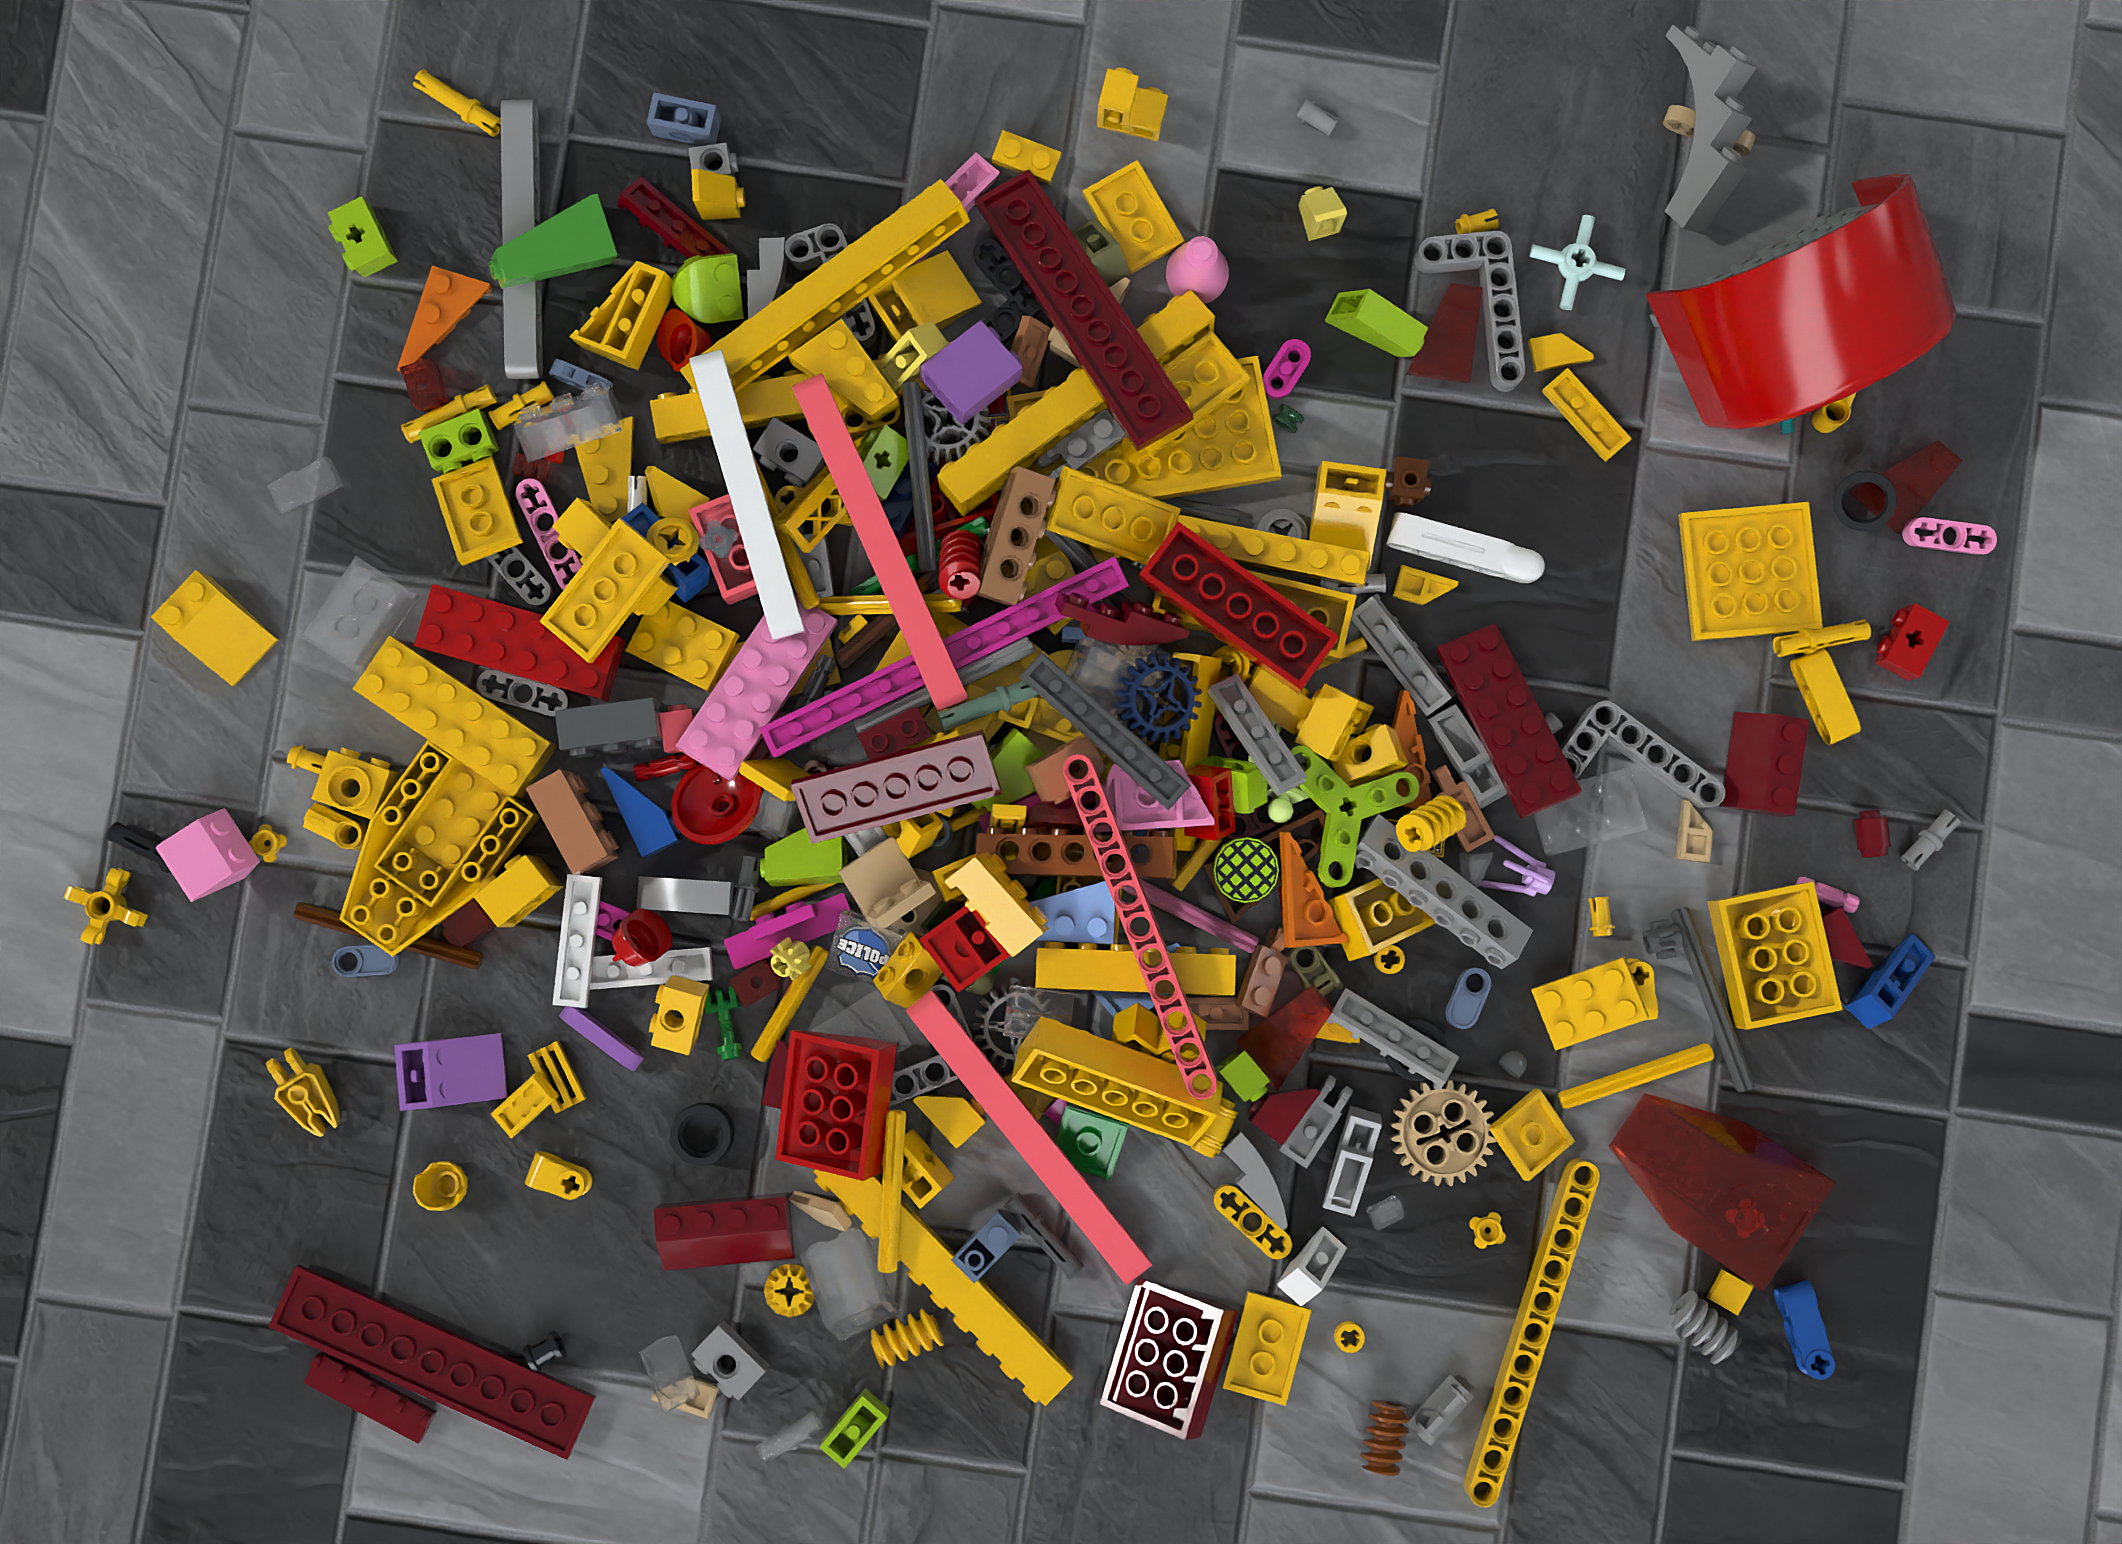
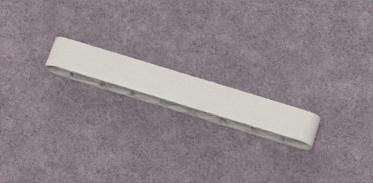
(746, 494)

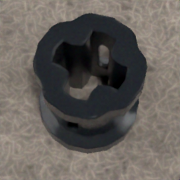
(544, 1351)

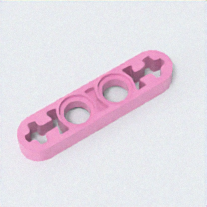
(546, 538)

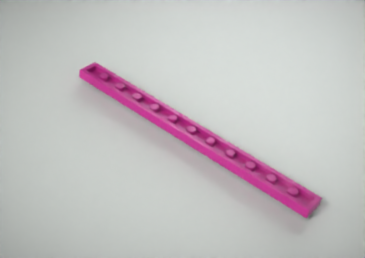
(963, 648)

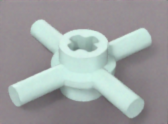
(1567, 264)

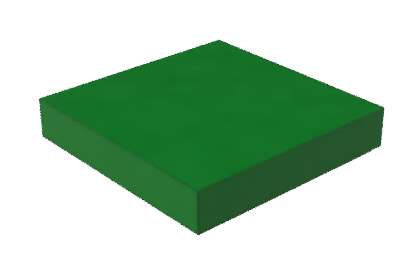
(1090, 1140)

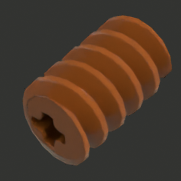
(1386, 1438)

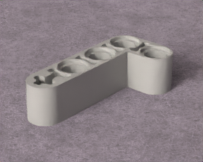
(819, 254)

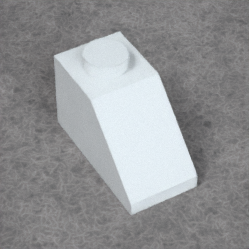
(1312, 1267)

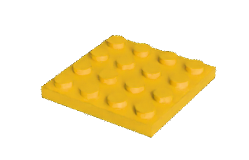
(1750, 571)

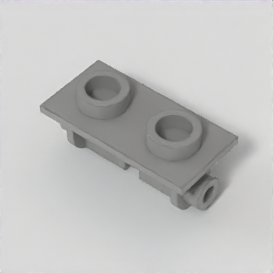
(1440, 1410)

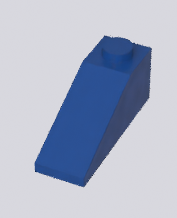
(687, 576)
(646, 820)
(1890, 983)

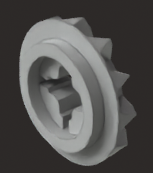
(1282, 519)

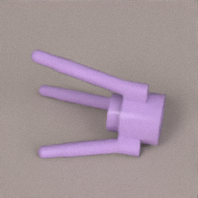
(1536, 877)

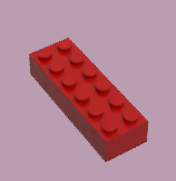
(1238, 607)
(512, 643)

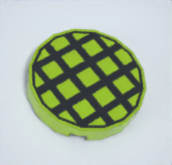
(1245, 869)

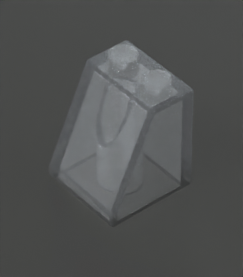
(1097, 671)
(848, 1284)

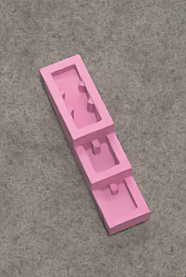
(968, 184)

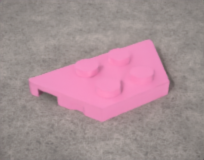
(1140, 811)

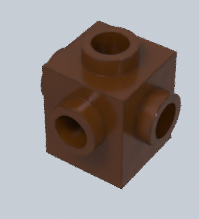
(1412, 471)

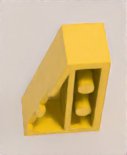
(628, 317)
(847, 371)
(999, 902)

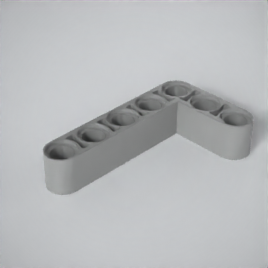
(1491, 295)
(1638, 753)
(918, 1070)

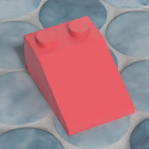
(734, 571)

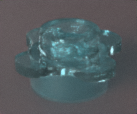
(720, 548)

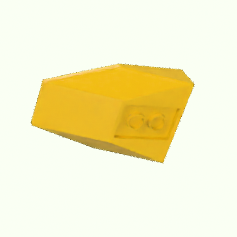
(430, 849)

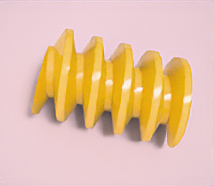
(1431, 823)
(906, 1338)

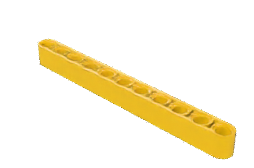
(1534, 1347)

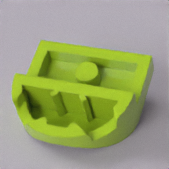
(709, 288)

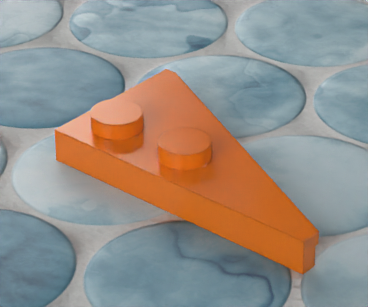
(442, 304)
(1412, 745)
(1306, 914)

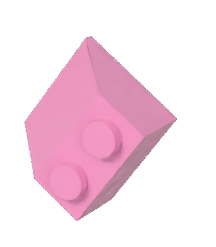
(208, 855)

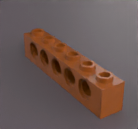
(1159, 865)

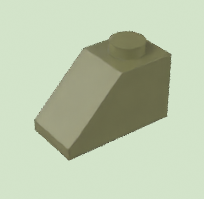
(1102, 251)

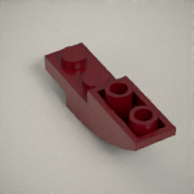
(1130, 626)

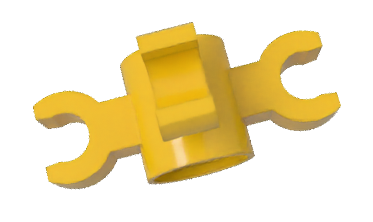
(96, 929)

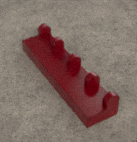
(668, 221)
(369, 1396)

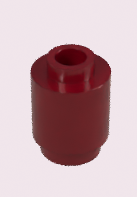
(1872, 834)

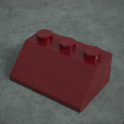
(1764, 763)

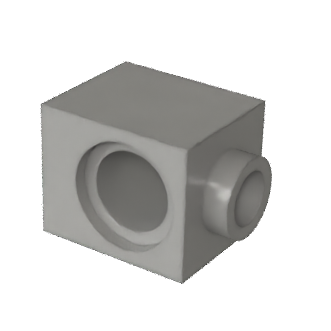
(703, 155)

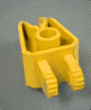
(304, 1093)

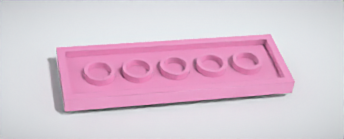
(753, 693)

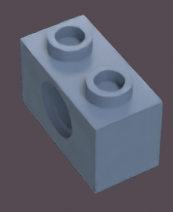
(683, 120)

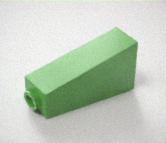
(559, 246)

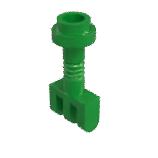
(722, 1007)

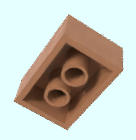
(573, 822)

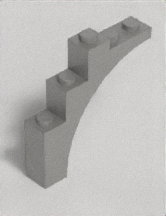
(1719, 121)

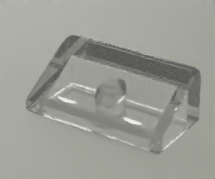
(669, 1373)

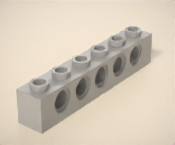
(1457, 894)

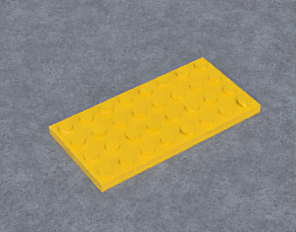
(1219, 452)

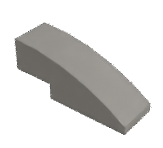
(768, 282)
(1467, 755)
(685, 895)
(1352, 1160)
(1256, 1178)

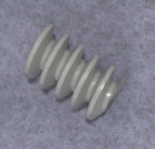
(1705, 1325)

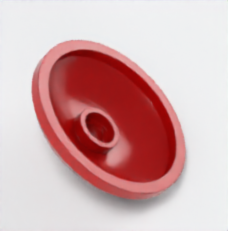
(700, 806)

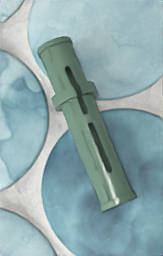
(987, 704)

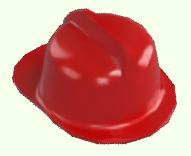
(680, 339)
(641, 938)

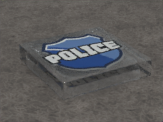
(861, 948)

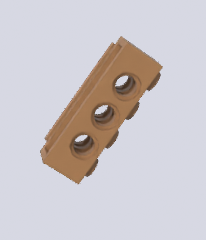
(1008, 516)

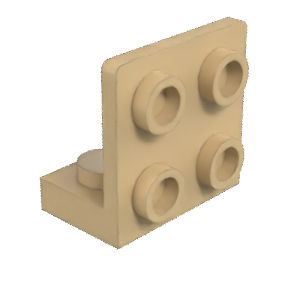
(885, 884)

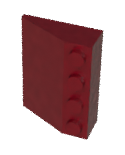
(1169, 1358)

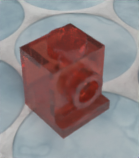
(434, 393)
(743, 987)

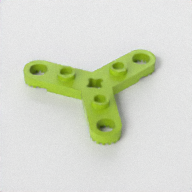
(1341, 830)

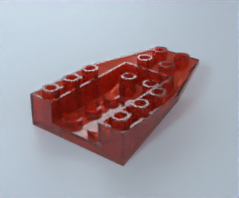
(1721, 1184)

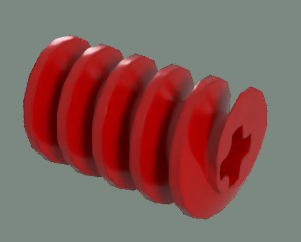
(960, 564)

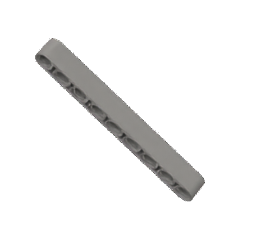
(520, 214)

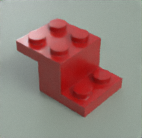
(963, 947)

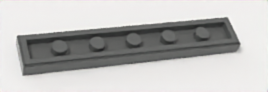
(1105, 731)

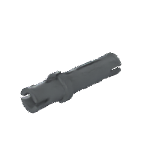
(1043, 1235)

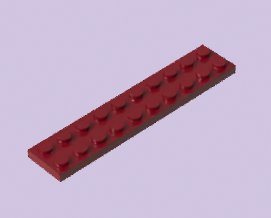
(1084, 310)
(432, 1361)

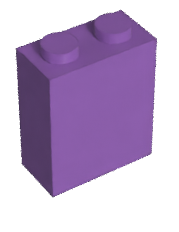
(971, 372)

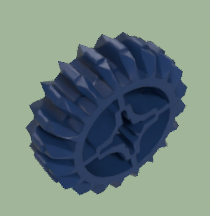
(1164, 687)

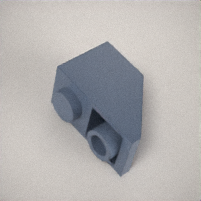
(986, 1246)

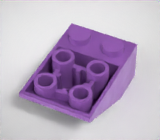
(450, 1071)

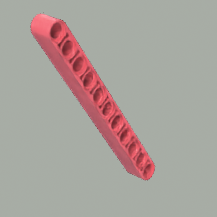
(880, 542)
(1141, 942)
(1028, 1137)

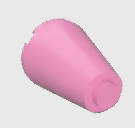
(1198, 267)

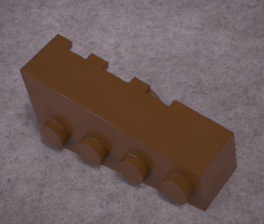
(1304, 827)

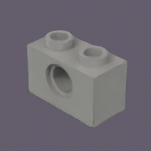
(779, 439)
(726, 1341)

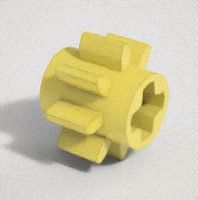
(790, 958)

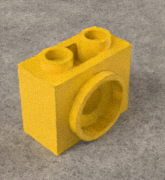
(345, 767)

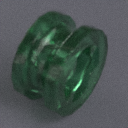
(1288, 418)

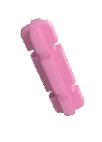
(1833, 896)

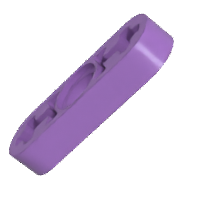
(602, 1037)

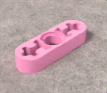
(1937, 542)

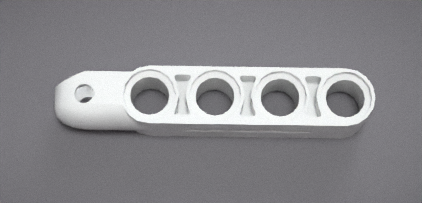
(1464, 548)

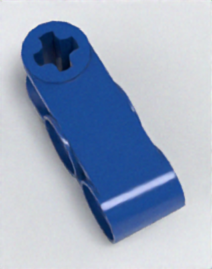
(1805, 1329)

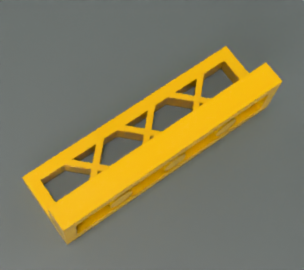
(809, 502)

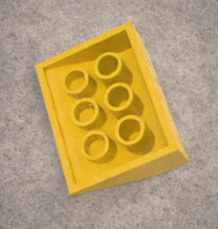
(1774, 955)

